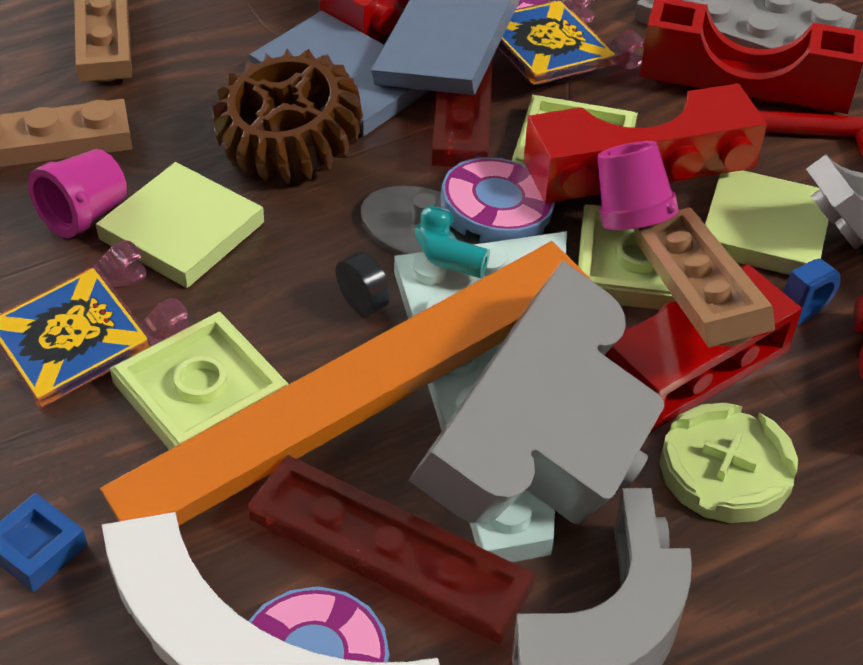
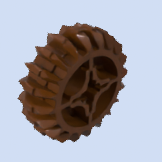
(273, 119)

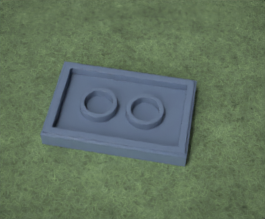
(443, 44)
(357, 53)

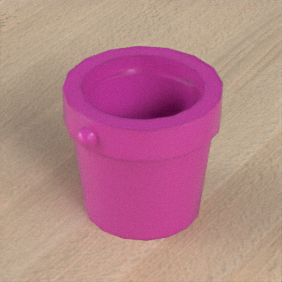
(634, 187)
(76, 191)

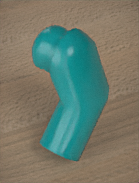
(443, 248)

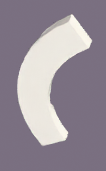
(183, 612)

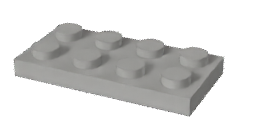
(763, 22)

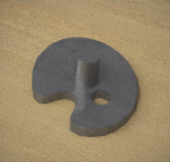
(394, 211)

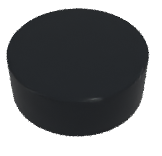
(363, 283)

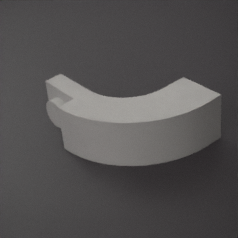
(638, 620)

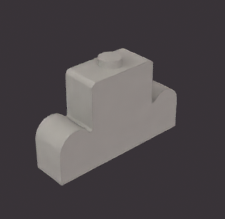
(546, 413)

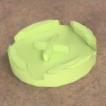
(728, 463)

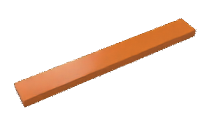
(333, 396)

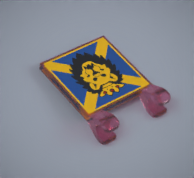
(556, 42)
(83, 327)

